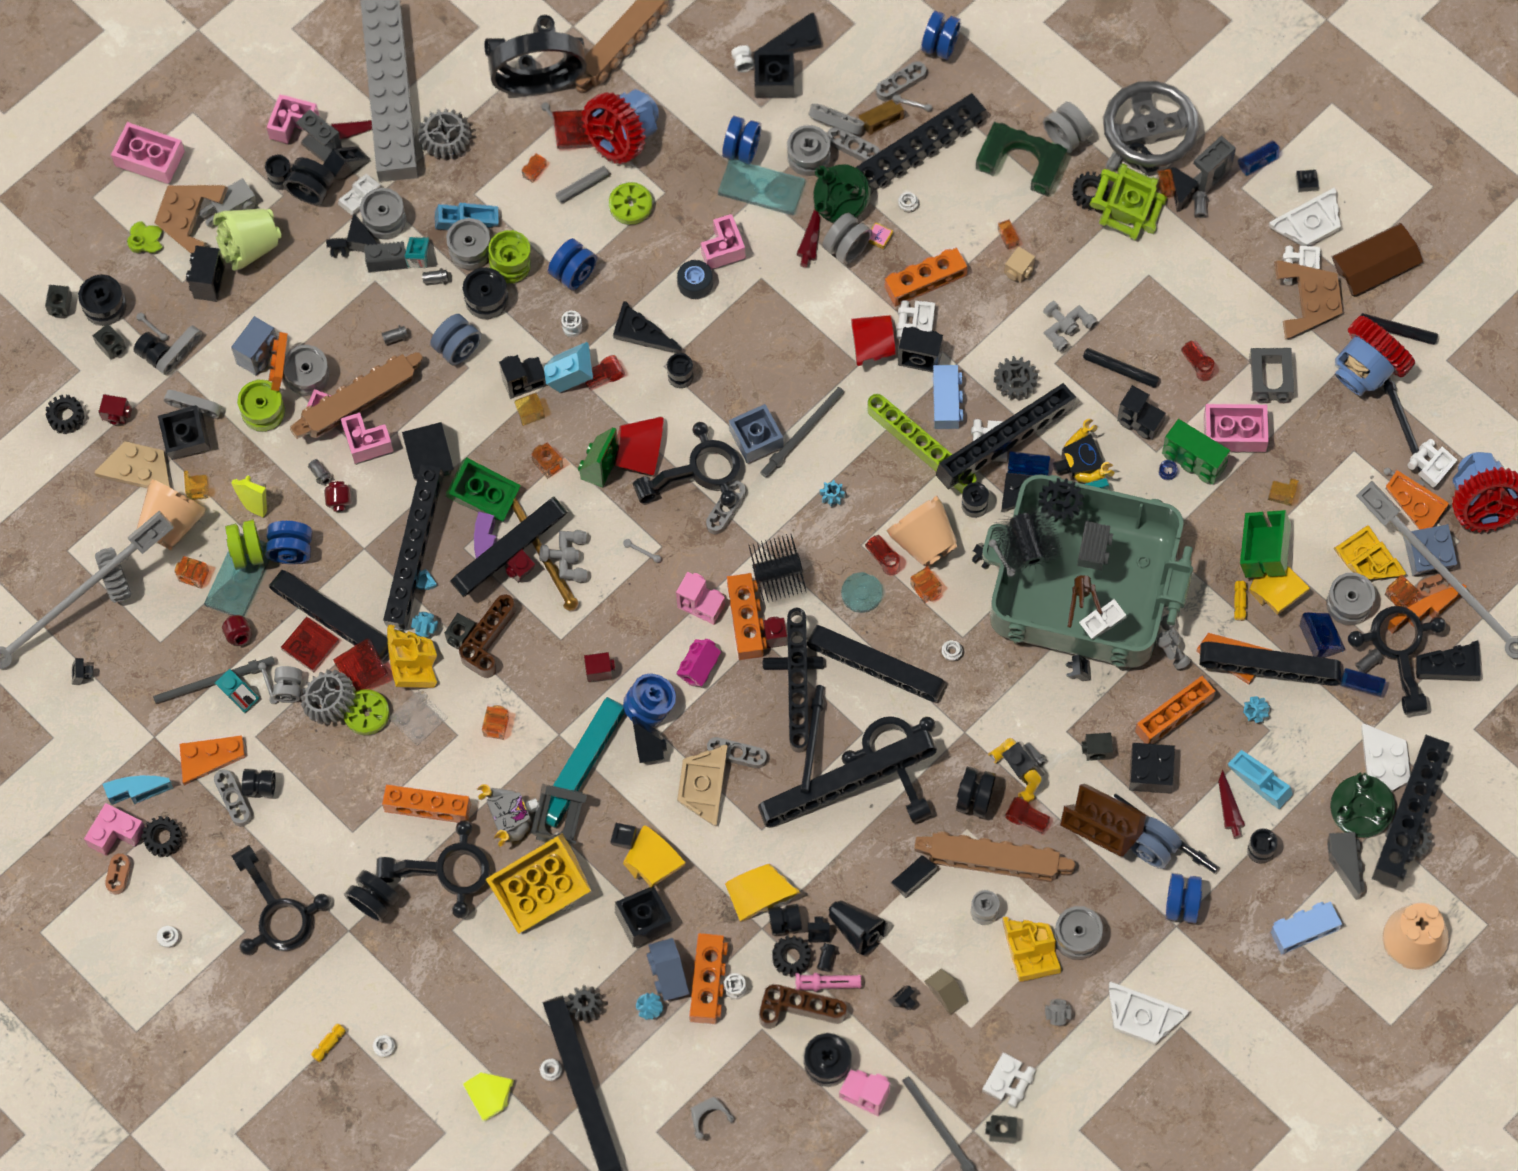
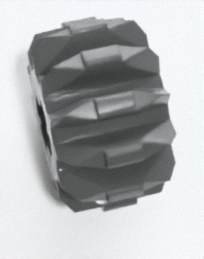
(593, 1003)

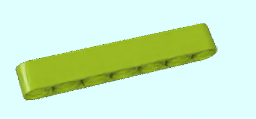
(910, 439)

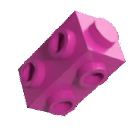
(698, 662)

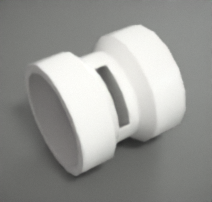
(743, 60)
(571, 323)
(735, 990)

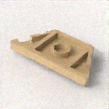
(135, 465)
(702, 783)

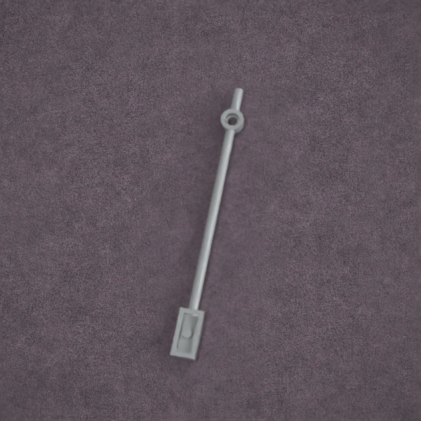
(1386, 511)
(140, 539)

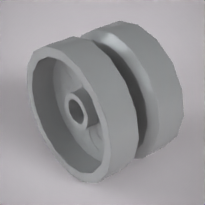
(1067, 126)
(808, 149)
(383, 213)
(847, 238)
(468, 243)
(306, 369)
(1350, 598)
(1078, 932)

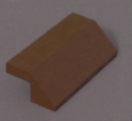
(1377, 258)
(1103, 820)

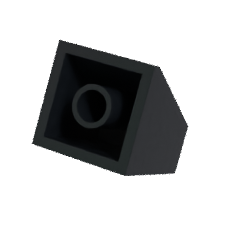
(428, 447)

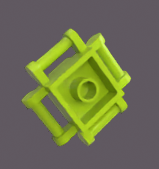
(1128, 201)

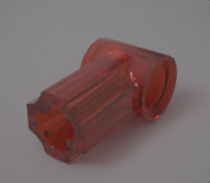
(1198, 359)
(607, 370)
(883, 554)
(1022, 813)

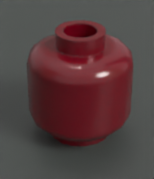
(337, 496)
(236, 630)

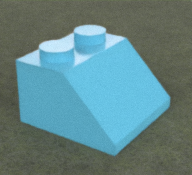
(569, 368)

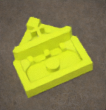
(251, 495)
(488, 1093)

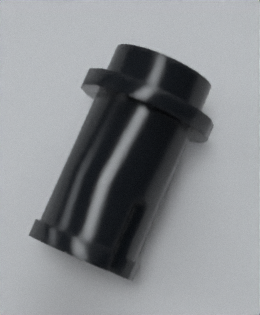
(826, 957)

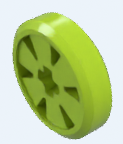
(641, 202)
(377, 718)

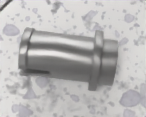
(1200, 204)
(435, 276)
(394, 334)
(322, 476)
(1369, 660)
(1040, 758)

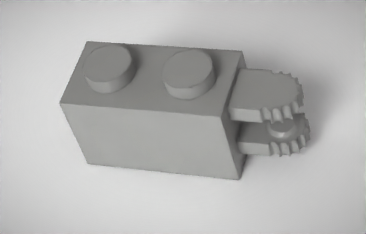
(237, 198)

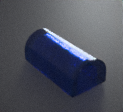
(1259, 158)
(1028, 463)
(1362, 682)

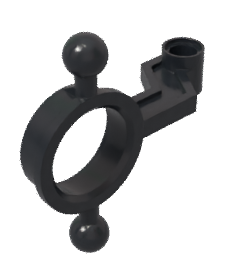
(649, 489)
(1413, 701)
(917, 808)
(246, 859)
(388, 869)

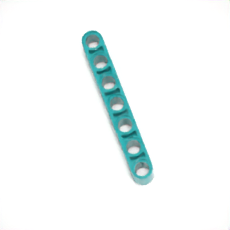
(584, 756)

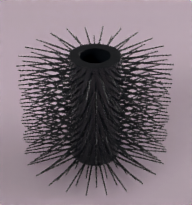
(1026, 539)
(777, 568)

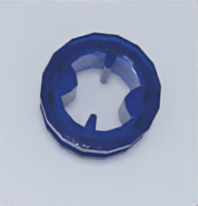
(1167, 463)

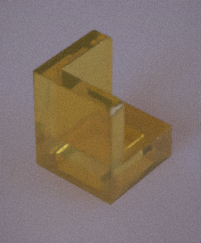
(529, 409)
(196, 486)
(1283, 492)

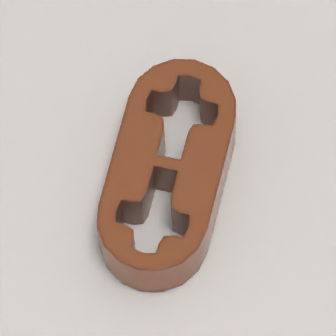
(1432, 581)
(113, 873)

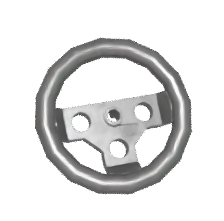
(1150, 126)

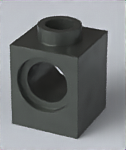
(55, 294)
(106, 335)
(459, 623)
(1097, 746)
(1009, 1122)

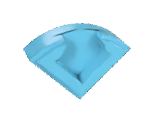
(426, 581)

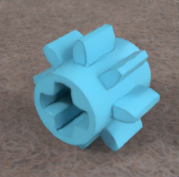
(833, 488)
(424, 624)
(1256, 709)
(649, 1006)

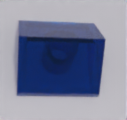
(1321, 634)

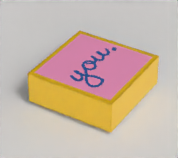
(880, 235)

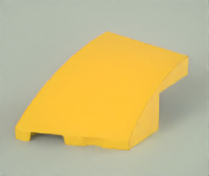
(1368, 556)
(1278, 591)
(411, 659)
(652, 858)
(758, 891)
(1031, 949)

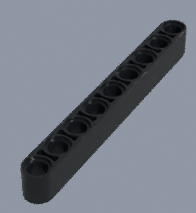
(848, 778)
(581, 1084)

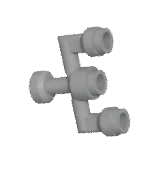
(1066, 324)
(566, 555)
(1169, 642)

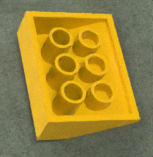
(539, 883)

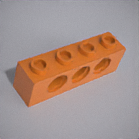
(921, 285)
(746, 647)
(1175, 711)
(426, 804)
(707, 945)

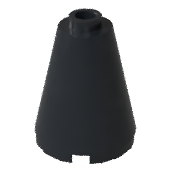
(858, 926)

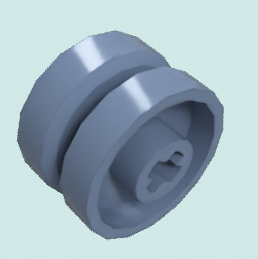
(455, 339)
(1156, 843)

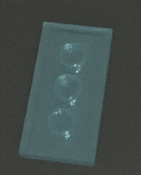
(761, 187)
(235, 588)

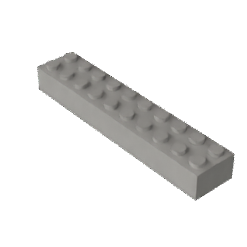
(389, 90)

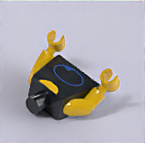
(1082, 457)
(1022, 764)

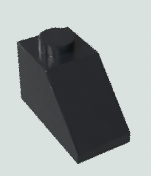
(345, 161)
(648, 741)

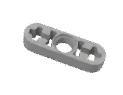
(903, 73)
(836, 118)
(838, 144)
(179, 350)
(182, 400)
(725, 516)
(753, 751)
(231, 782)

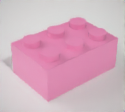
(148, 153)
(1237, 426)

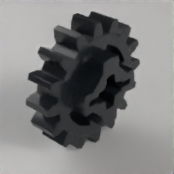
(1061, 491)

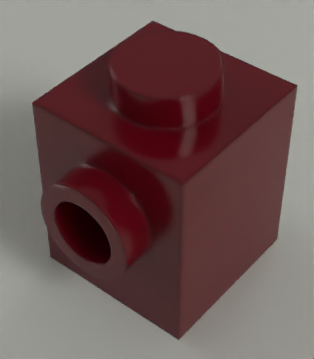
(114, 409)
(519, 566)
(775, 632)
(599, 666)

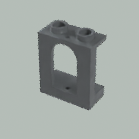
(319, 136)
(1212, 164)
(1271, 356)
(576, 799)

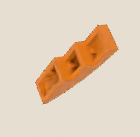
(1432, 605)

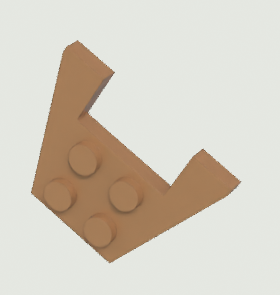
(181, 208)
(1317, 292)

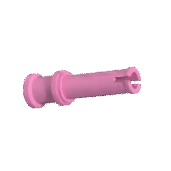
(815, 979)

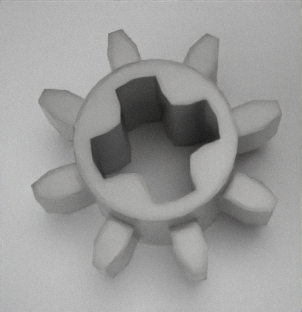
(1058, 1012)

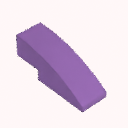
(483, 533)

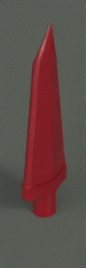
(352, 128)
(808, 245)
(1231, 813)

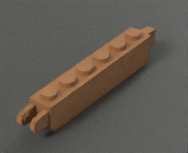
(620, 41)
(358, 396)
(994, 857)

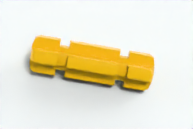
(1240, 600)
(328, 1042)

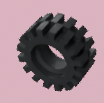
(1080, 183)
(60, 404)
(162, 824)
(791, 943)

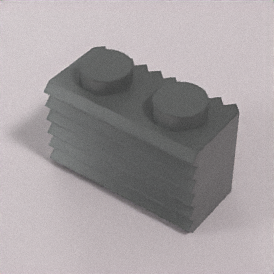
(385, 256)
(1094, 546)

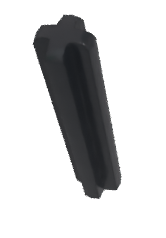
(781, 663)

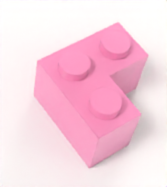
(285, 115)
(726, 246)
(365, 443)
(698, 600)
(109, 826)
(865, 1092)

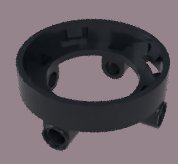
(530, 80)

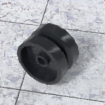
(308, 181)
(485, 293)
(102, 300)
(976, 792)
(371, 895)
(827, 1072)

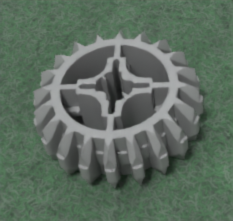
(453, 125)
(115, 580)
(332, 701)

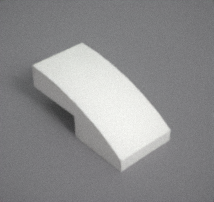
(351, 201)
(1098, 624)

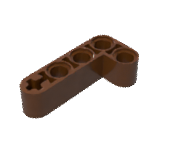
(491, 633)
(803, 1008)

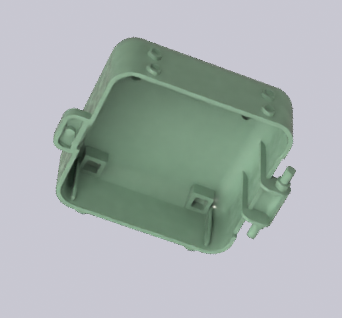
(1138, 575)

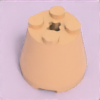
(175, 507)
(925, 533)
(1416, 936)

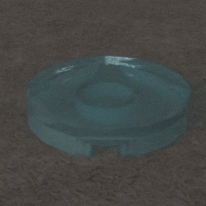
(861, 592)

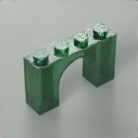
(1004, 139)

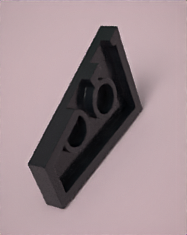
(1455, 663)

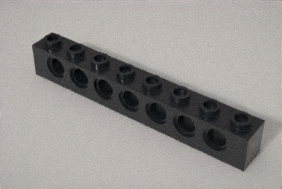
(968, 107)
(1005, 436)
(413, 546)
(1385, 870)

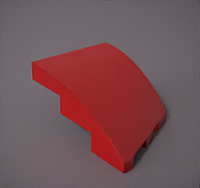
(873, 338)
(639, 445)

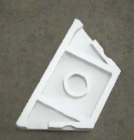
(1310, 220)
(1385, 757)
(1142, 1015)

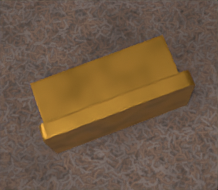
(882, 116)

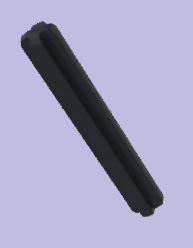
(1404, 330)
(1121, 367)

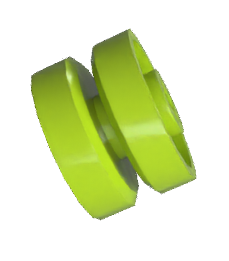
(260, 406)
(240, 545)

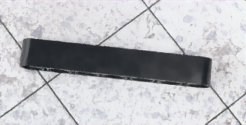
(508, 546)
(327, 612)
(876, 663)
(1270, 663)
(800, 669)

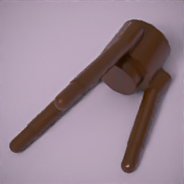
(1083, 589)

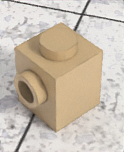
(1019, 265)

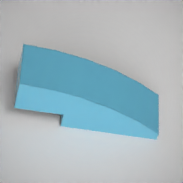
(1260, 779)
(136, 787)

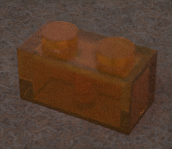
(534, 167)
(1166, 183)
(1008, 234)

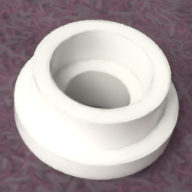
(907, 196)
(952, 645)
(170, 941)
(384, 1039)
(547, 1064)

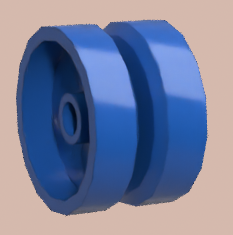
(941, 35)
(741, 140)
(572, 264)
(288, 542)
(649, 699)
(1186, 898)

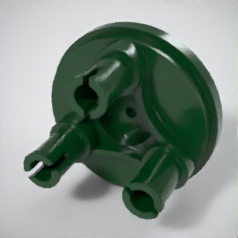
(840, 191)
(1362, 805)

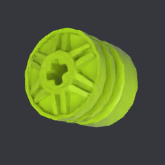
(512, 247)

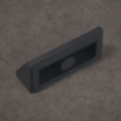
(914, 876)

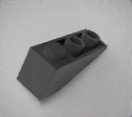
(1344, 859)

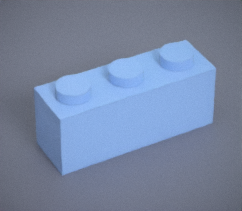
(947, 396)
(1305, 927)

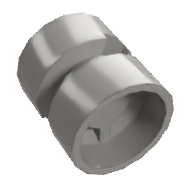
(287, 684)
(985, 907)

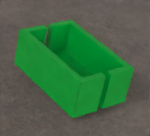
(1195, 452)
(1265, 547)

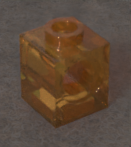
(549, 467)
(191, 572)
(926, 585)
(1402, 592)
(495, 722)

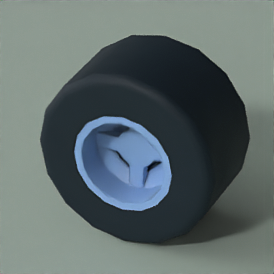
(697, 272)

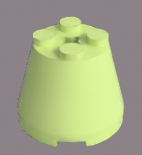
(245, 235)

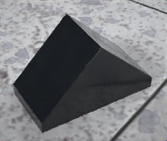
(1184, 187)
(358, 236)

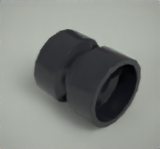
(277, 169)
(150, 348)
(680, 370)
(975, 499)
(256, 782)
(1262, 846)
(785, 919)

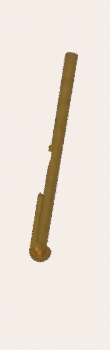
(570, 602)

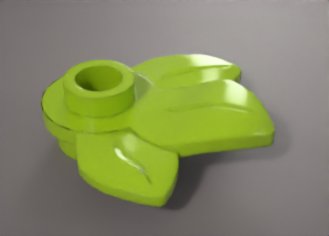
(144, 238)

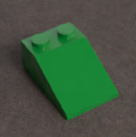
(600, 458)
(482, 489)

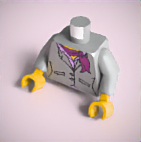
(508, 812)

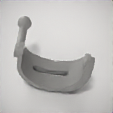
(699, 1109)

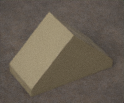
(946, 991)

